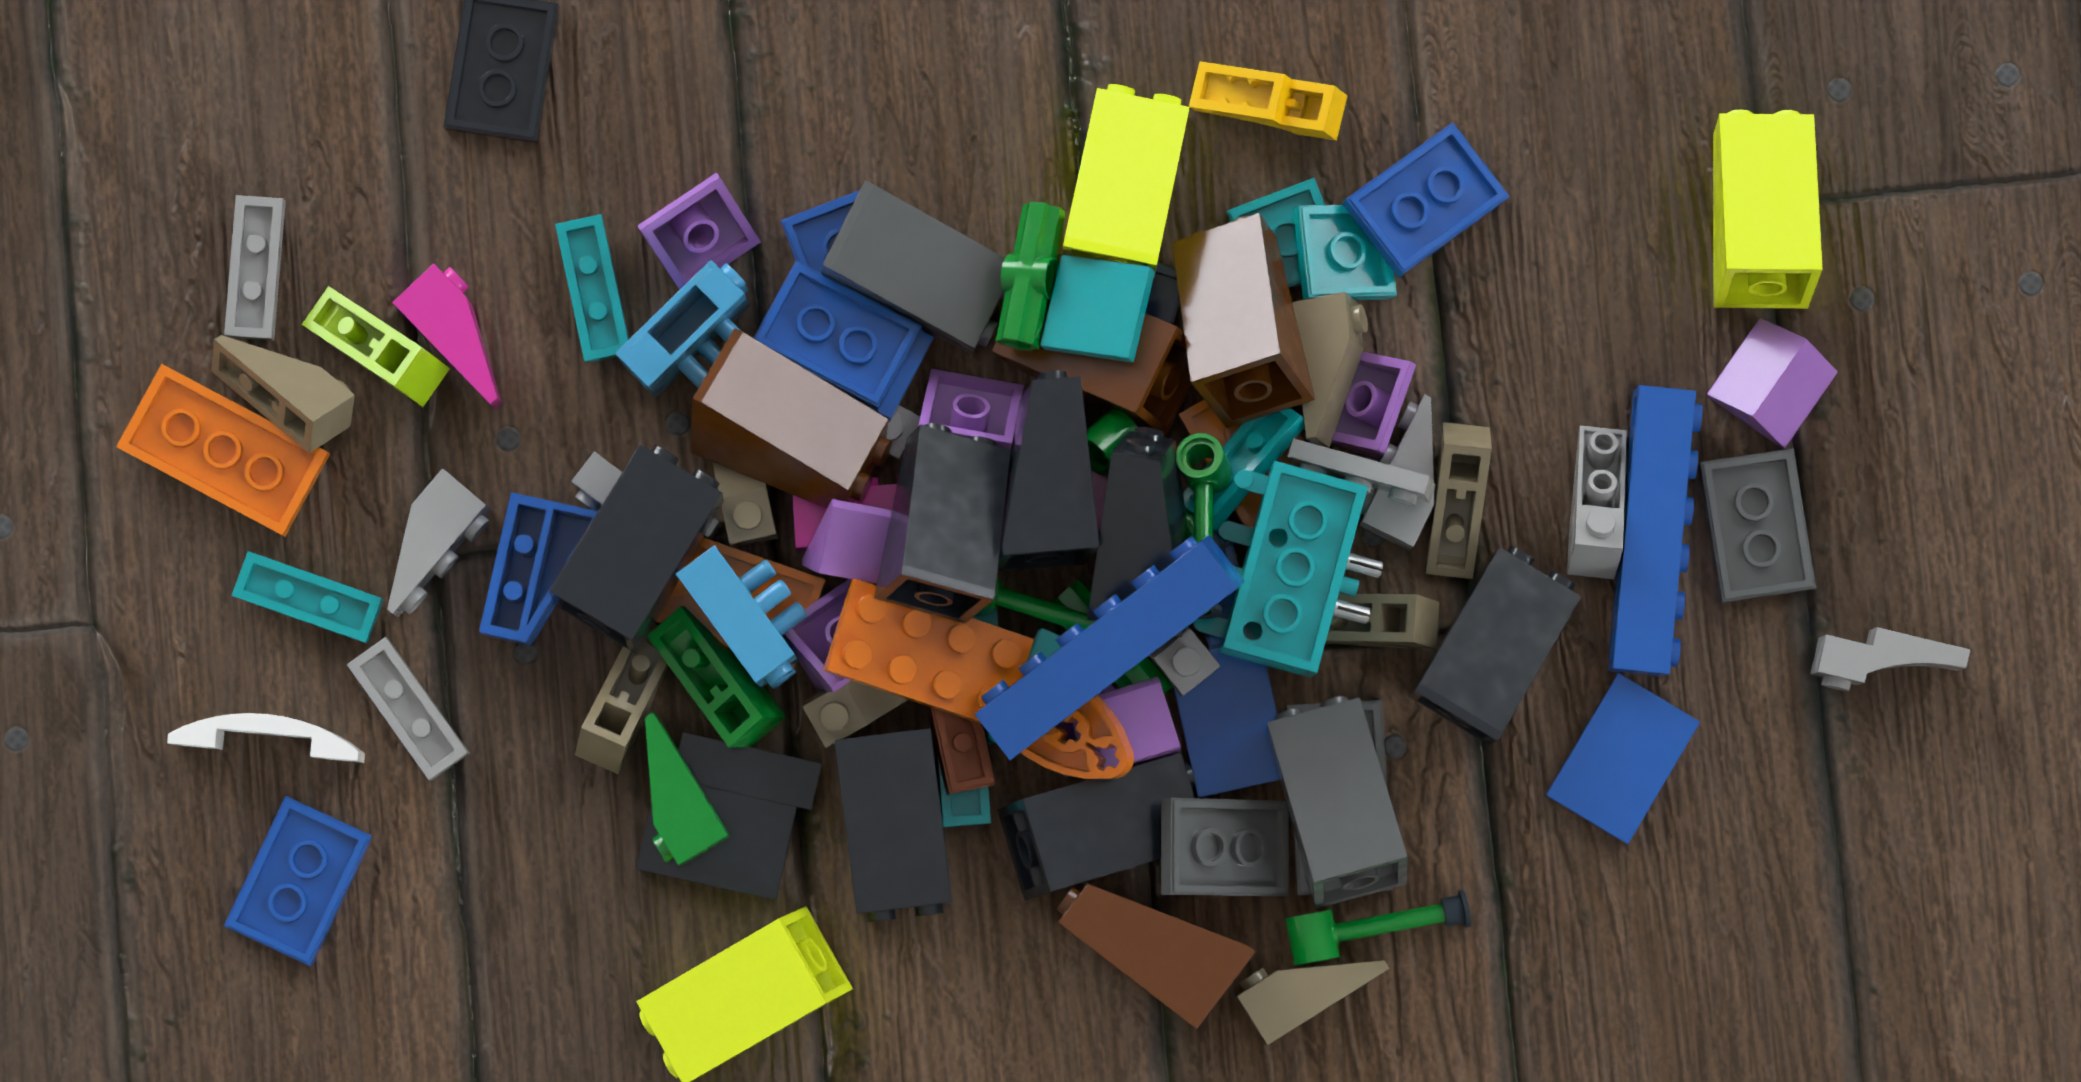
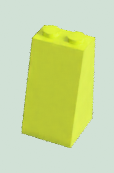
(1126, 177)
(1765, 210)
(743, 995)

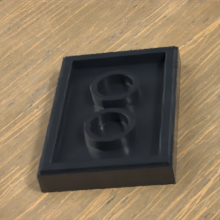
(501, 68)
(747, 860)

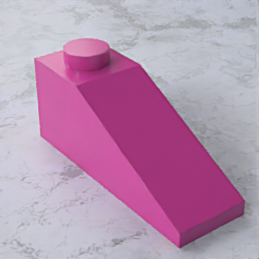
(448, 321)

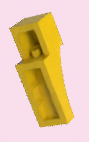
(1269, 99)

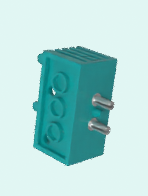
(1292, 568)

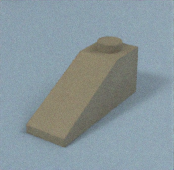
(1332, 348)
(287, 391)
(1458, 499)
(745, 508)
(1394, 622)
(621, 707)
(847, 710)
(1293, 996)

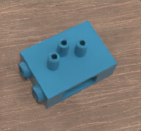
(686, 329)
(742, 618)

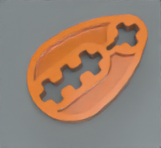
(1078, 757)

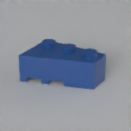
(530, 556)

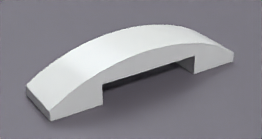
(210, 734)

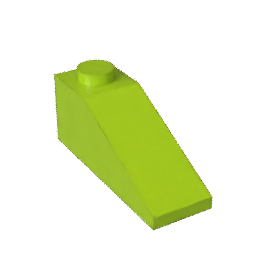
(376, 346)

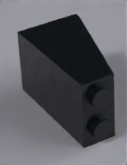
(1049, 480)
(1140, 515)
(945, 524)
(637, 546)
(1496, 644)
(894, 823)
(1092, 826)

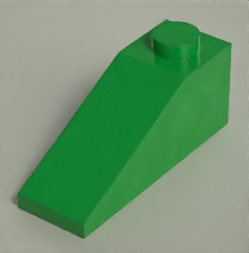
(716, 680)
(679, 805)

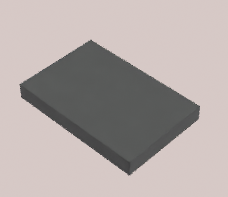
(1757, 525)
(1224, 847)

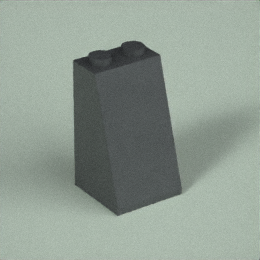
(917, 268)
(1337, 801)

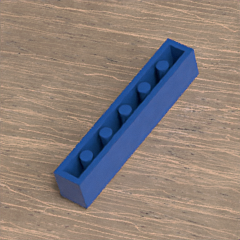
(1653, 531)
(1108, 647)

